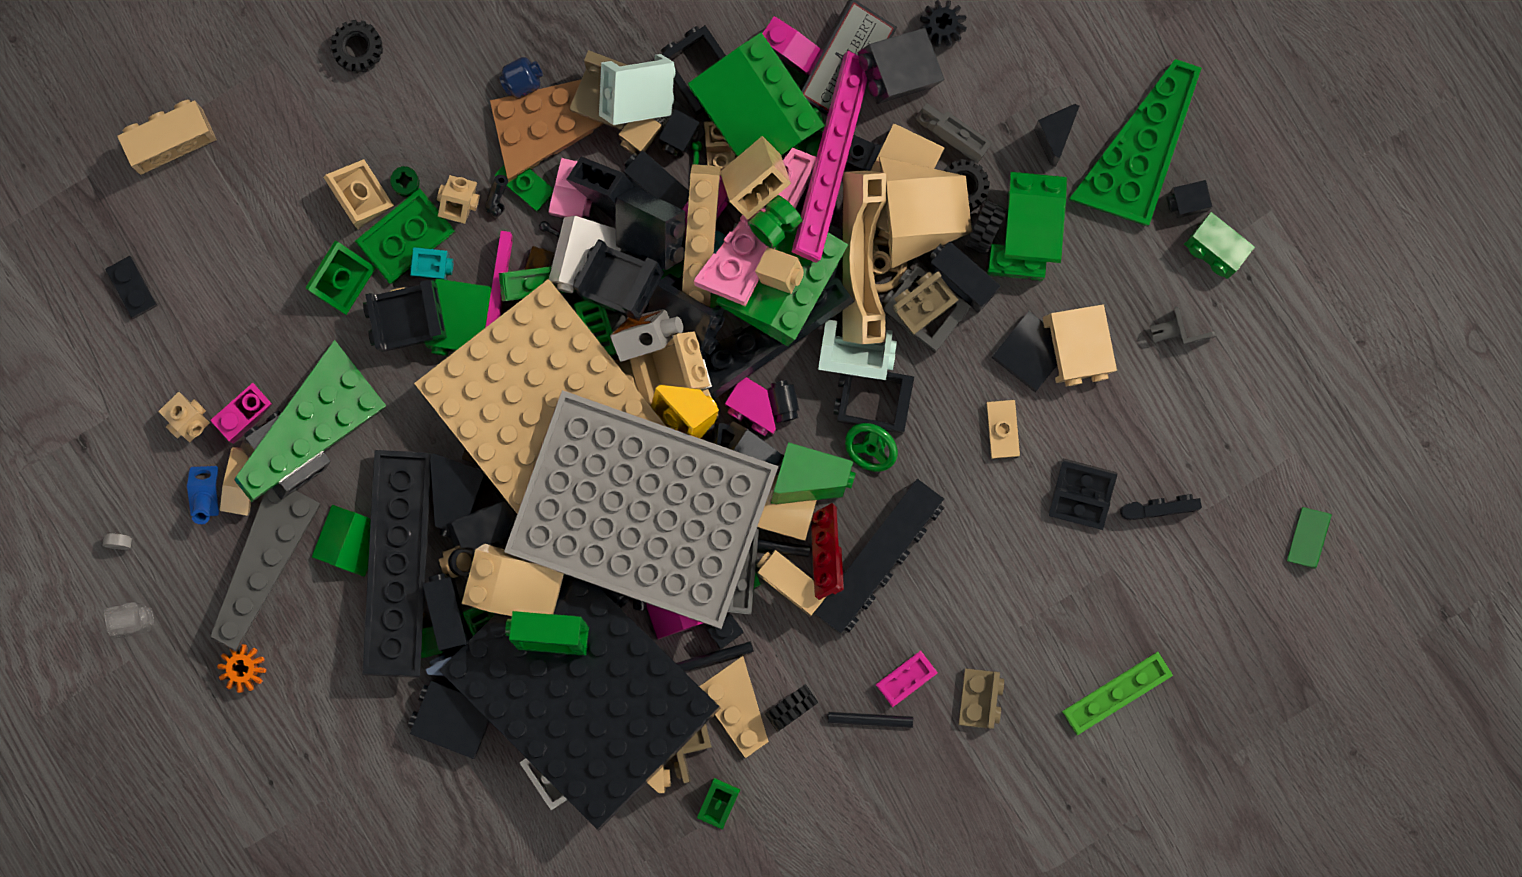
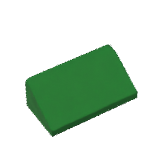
(1309, 537)

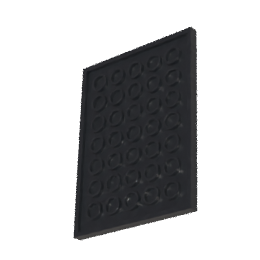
(587, 720)

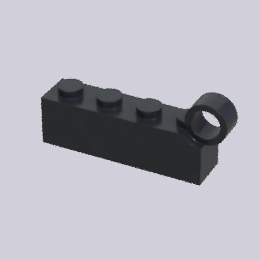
(481, 527)

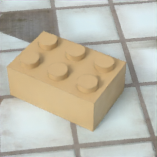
(166, 136)

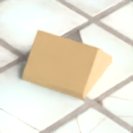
(359, 193)

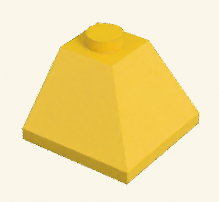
(684, 409)

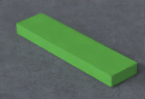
(1117, 693)

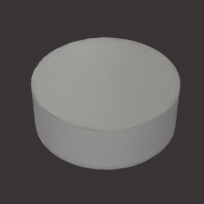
(117, 541)

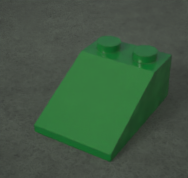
(1035, 217)

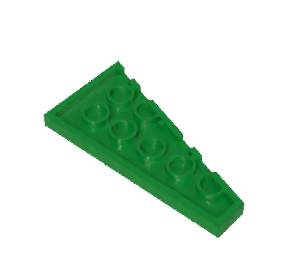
(1136, 162)
(321, 413)

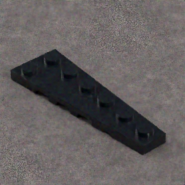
(751, 348)

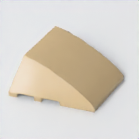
(923, 208)

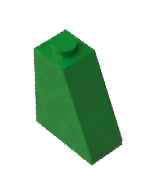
(811, 476)

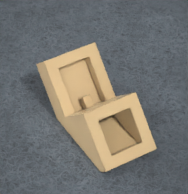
(233, 498)

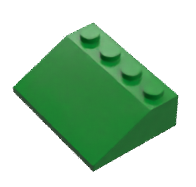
(755, 97)
(784, 313)

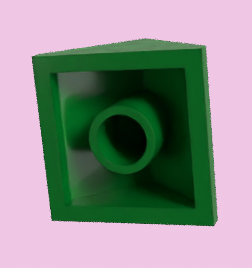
(340, 277)
(345, 541)

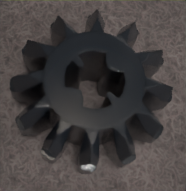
(952, 19)

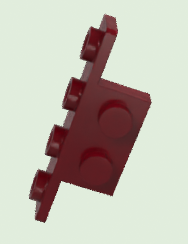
(826, 552)

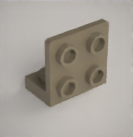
(588, 93)

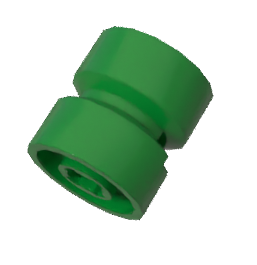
(777, 219)

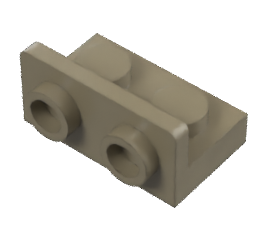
(980, 698)

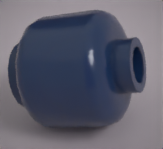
(521, 77)

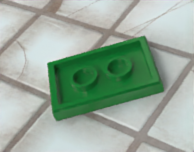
(407, 226)

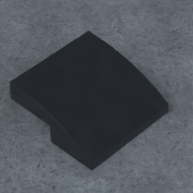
(1028, 352)
(1082, 494)

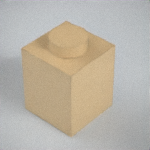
(639, 135)
(779, 270)

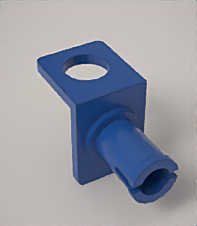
(203, 494)

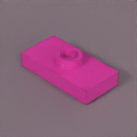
(906, 678)

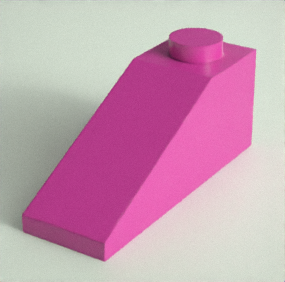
(791, 45)

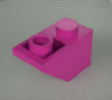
(753, 404)
(241, 413)

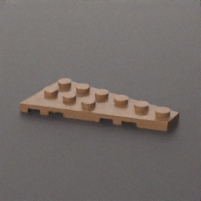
(538, 126)

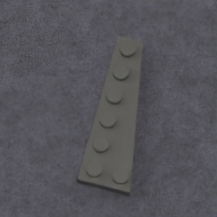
(266, 553)

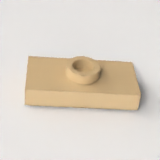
(1003, 429)

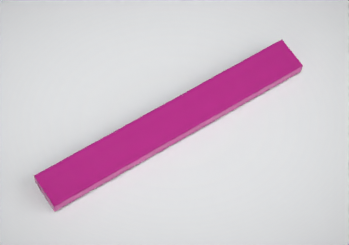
(831, 159)

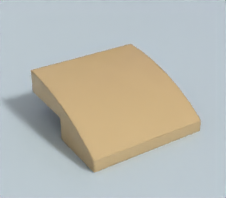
(787, 518)

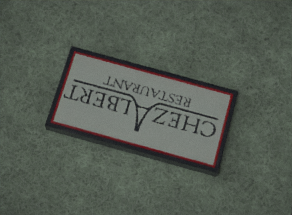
(852, 32)

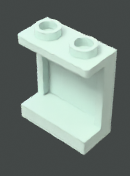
(636, 90)
(855, 358)

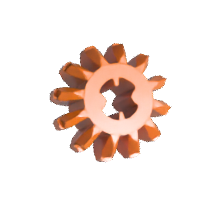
(248, 676)

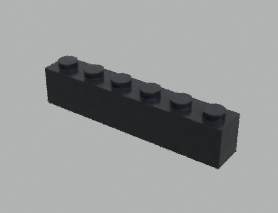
(880, 555)

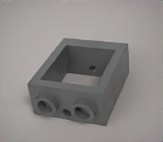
(944, 331)

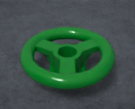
(873, 445)

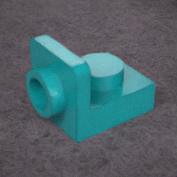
(431, 263)

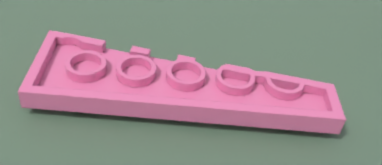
(733, 267)

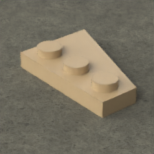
(738, 706)

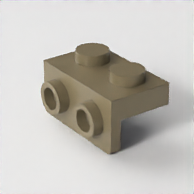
(924, 302)

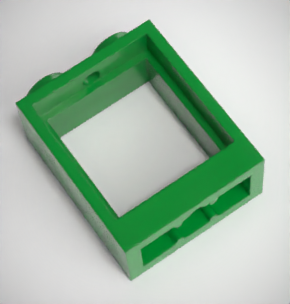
(548, 633)

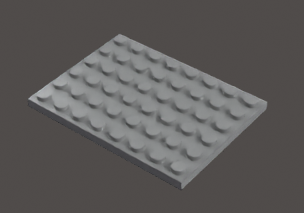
(641, 509)

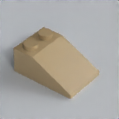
(510, 584)

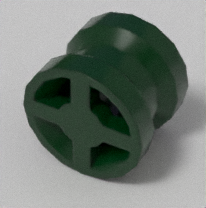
(406, 186)

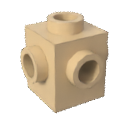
(457, 199)
(184, 417)

